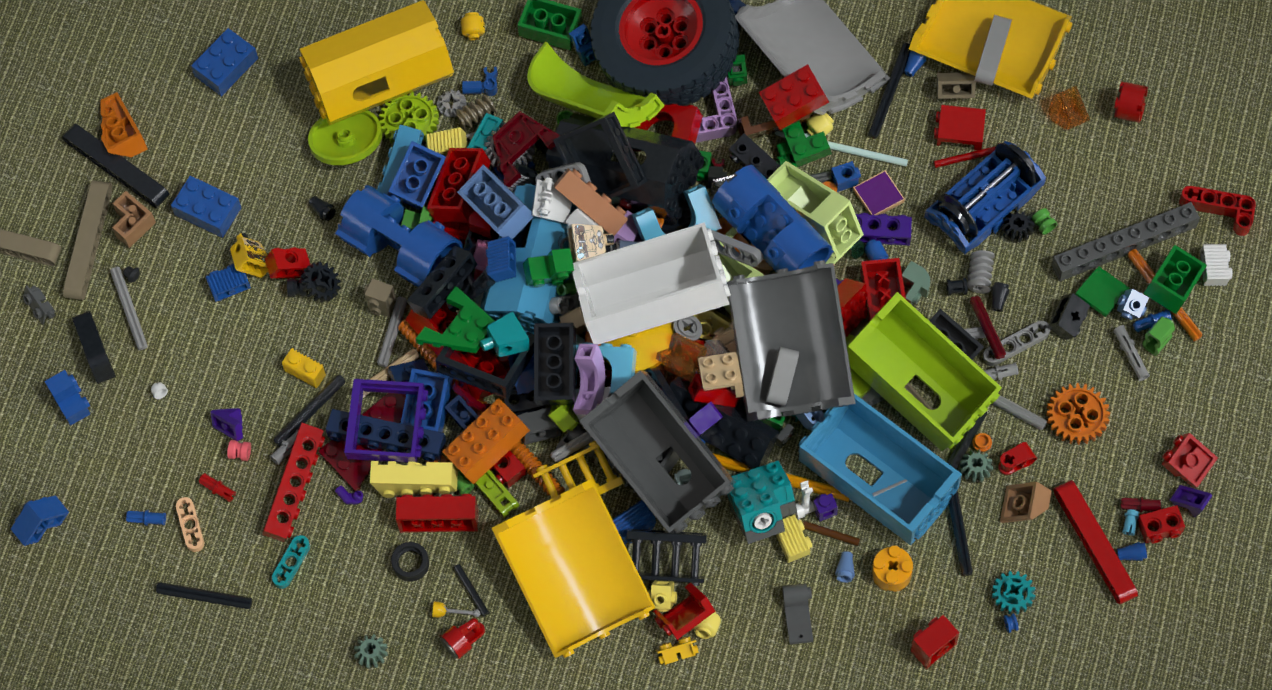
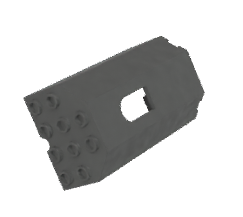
(636, 429)

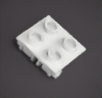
(550, 202)

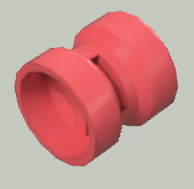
(239, 450)

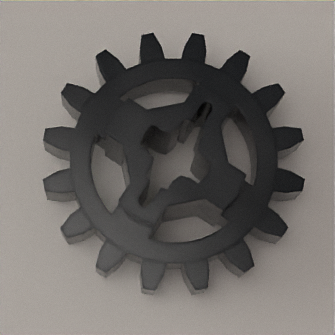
(320, 282)

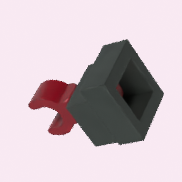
(716, 172)

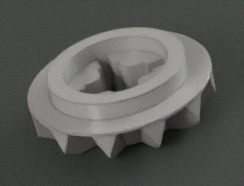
(444, 107)
(695, 330)

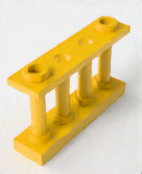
(612, 480)

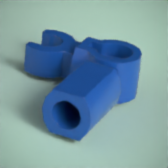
(488, 87)

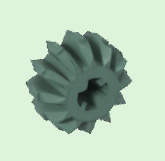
(976, 472)
(378, 651)

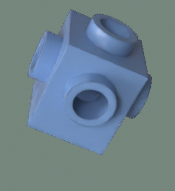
(1132, 304)

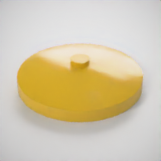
(647, 345)

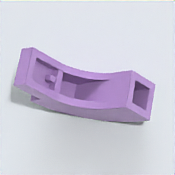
(592, 378)

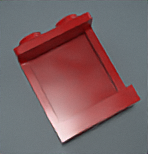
(960, 125)
(685, 614)

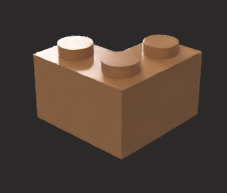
(135, 219)

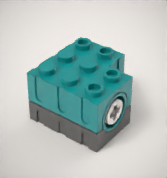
(762, 501)

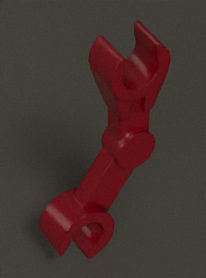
(462, 389)

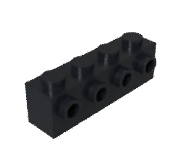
(747, 153)

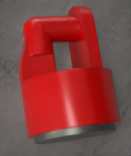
(459, 640)

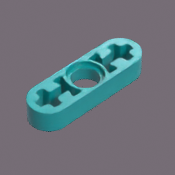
(293, 569)

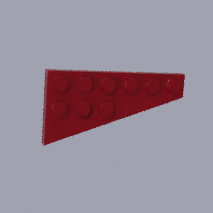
(353, 470)

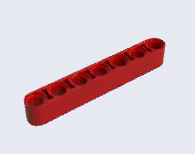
(1095, 542)

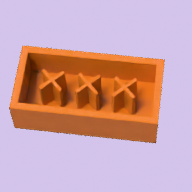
(486, 441)

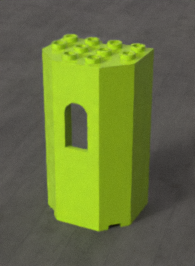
(906, 344)

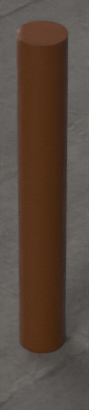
(831, 533)

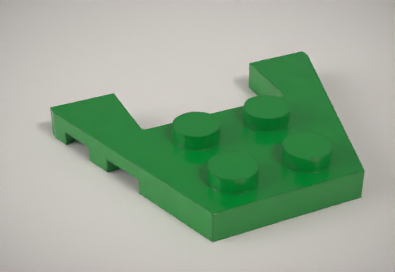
(465, 329)

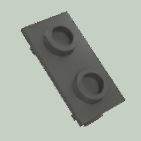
(33, 297)

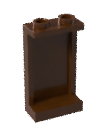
(763, 128)

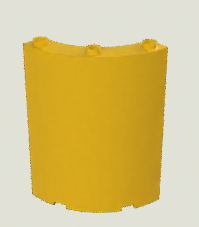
(959, 30)
(573, 568)

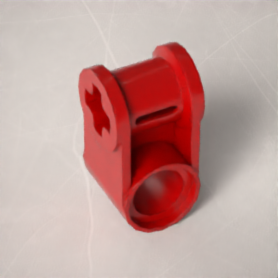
(1019, 457)

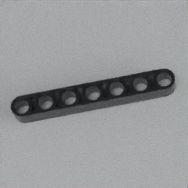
(115, 166)

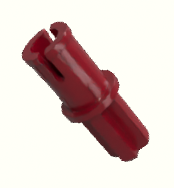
(1140, 504)

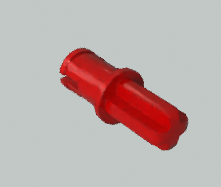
(217, 487)

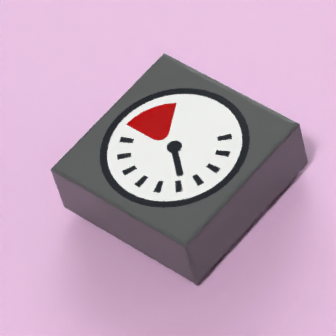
(784, 435)

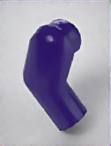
(349, 498)

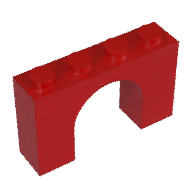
(685, 118)
(720, 396)

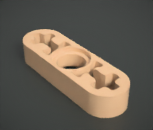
(196, 530)

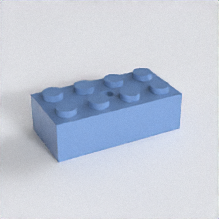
(495, 203)

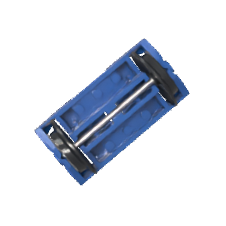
(1008, 181)

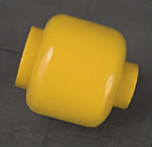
(472, 26)

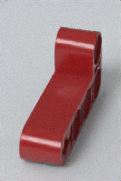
(1217, 207)

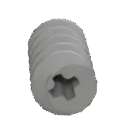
(980, 271)

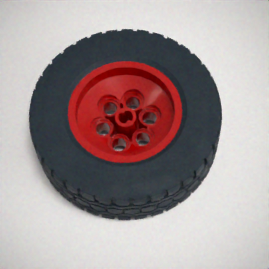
(687, 73)

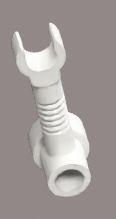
(806, 505)

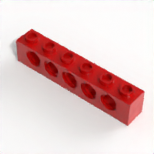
(273, 527)

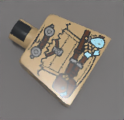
(587, 241)

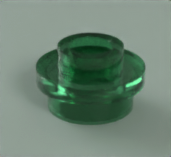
(856, 250)

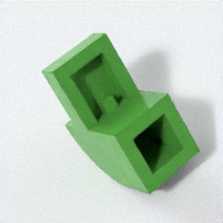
(412, 219)

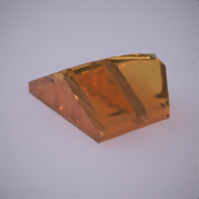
(1068, 109)

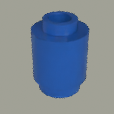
(875, 250)

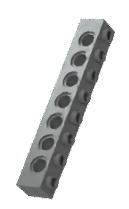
(1123, 241)

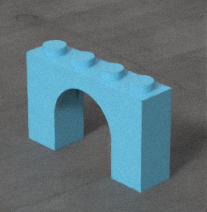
(700, 208)
(621, 360)

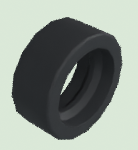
(407, 547)

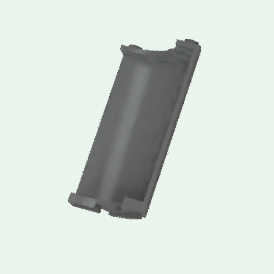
(796, 313)

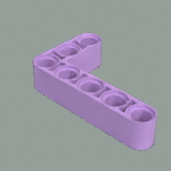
(723, 116)

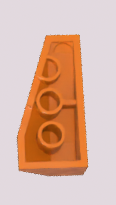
(118, 128)

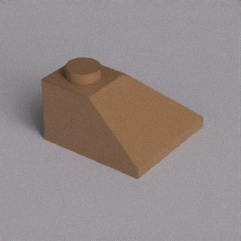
(1024, 502)

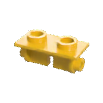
(669, 651)

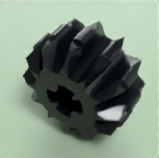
(1024, 227)

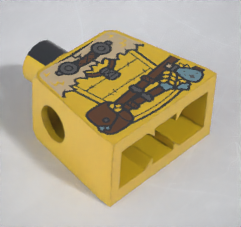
(249, 256)

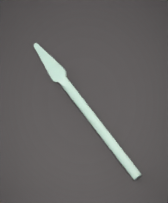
(860, 152)

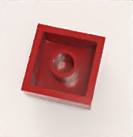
(934, 641)

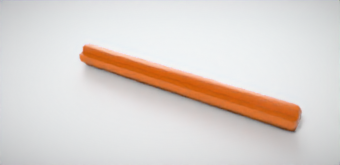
(1181, 315)

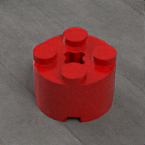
(1131, 102)

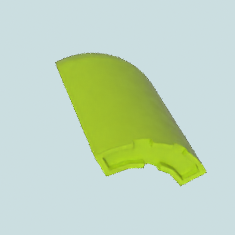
(566, 87)

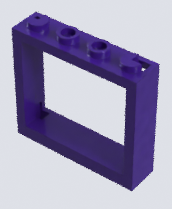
(361, 385)

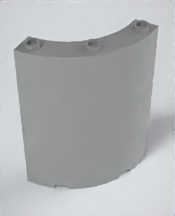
(812, 34)

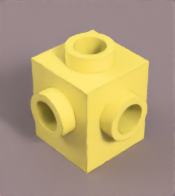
(663, 595)

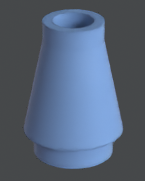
(845, 568)

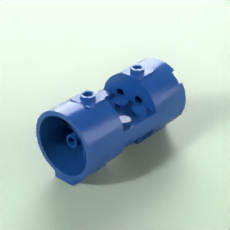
(374, 221)
(769, 221)

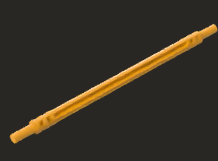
(818, 487)

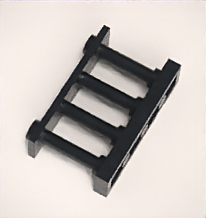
(657, 538)

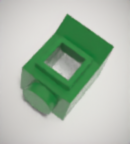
(738, 73)

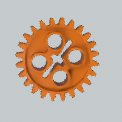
(1093, 406)

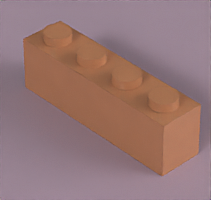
(590, 202)

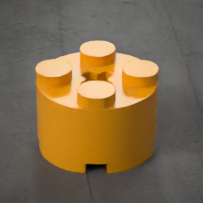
(892, 558)

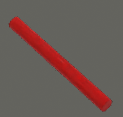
(963, 157)

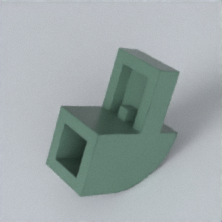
(918, 282)

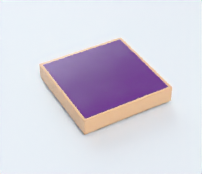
(878, 194)

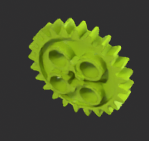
(409, 117)

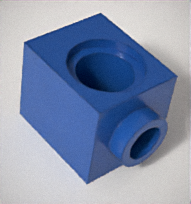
(844, 183)

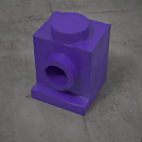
(825, 506)

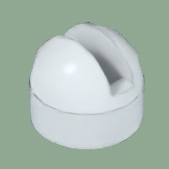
(159, 390)

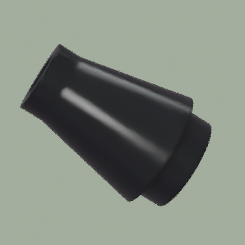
(322, 208)
(999, 295)

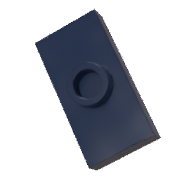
(403, 371)

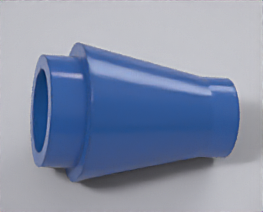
(914, 62)
(1133, 552)

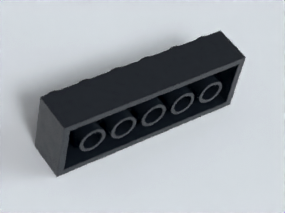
(733, 434)

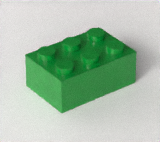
(549, 22)
(1175, 279)

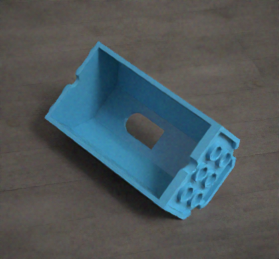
(513, 295)
(866, 432)

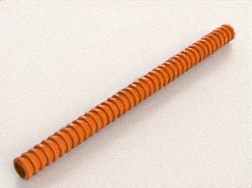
(519, 450)

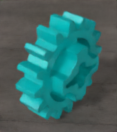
(1019, 586)

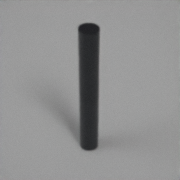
(471, 590)

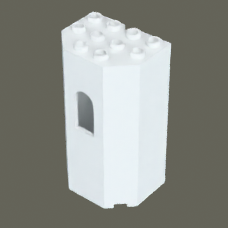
(650, 283)

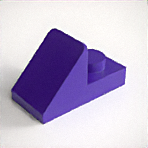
(704, 418)
(228, 422)
(1191, 498)

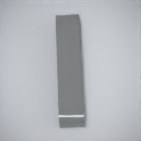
(993, 50)

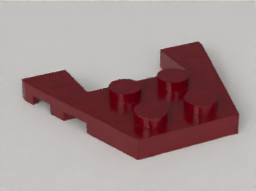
(517, 138)

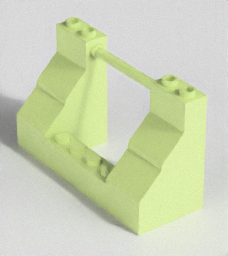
(819, 205)

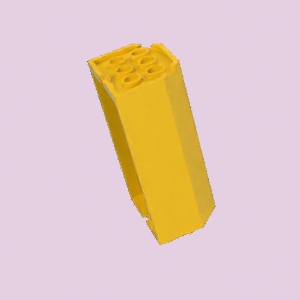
(376, 62)

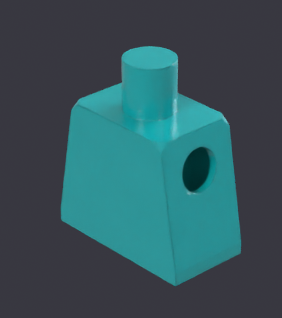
(506, 336)

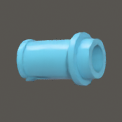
(1130, 522)

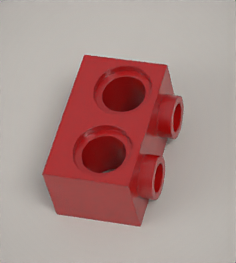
(1158, 520)

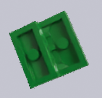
(1101, 291)

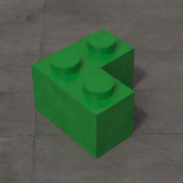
(806, 149)
(549, 269)

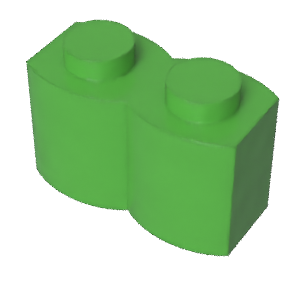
(1158, 335)

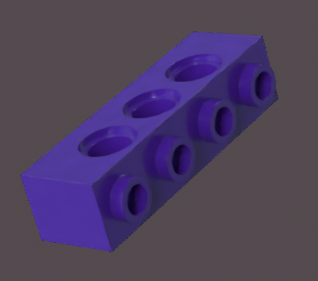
(900, 236)

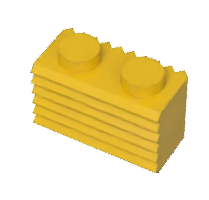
(303, 368)

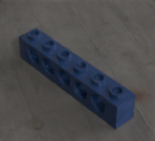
(339, 421)

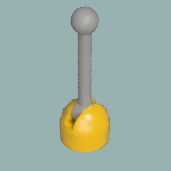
(440, 610)

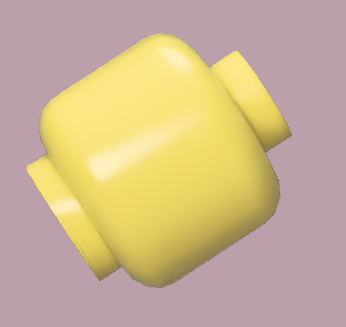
(819, 123)
(708, 627)

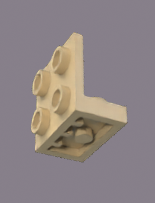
(721, 372)

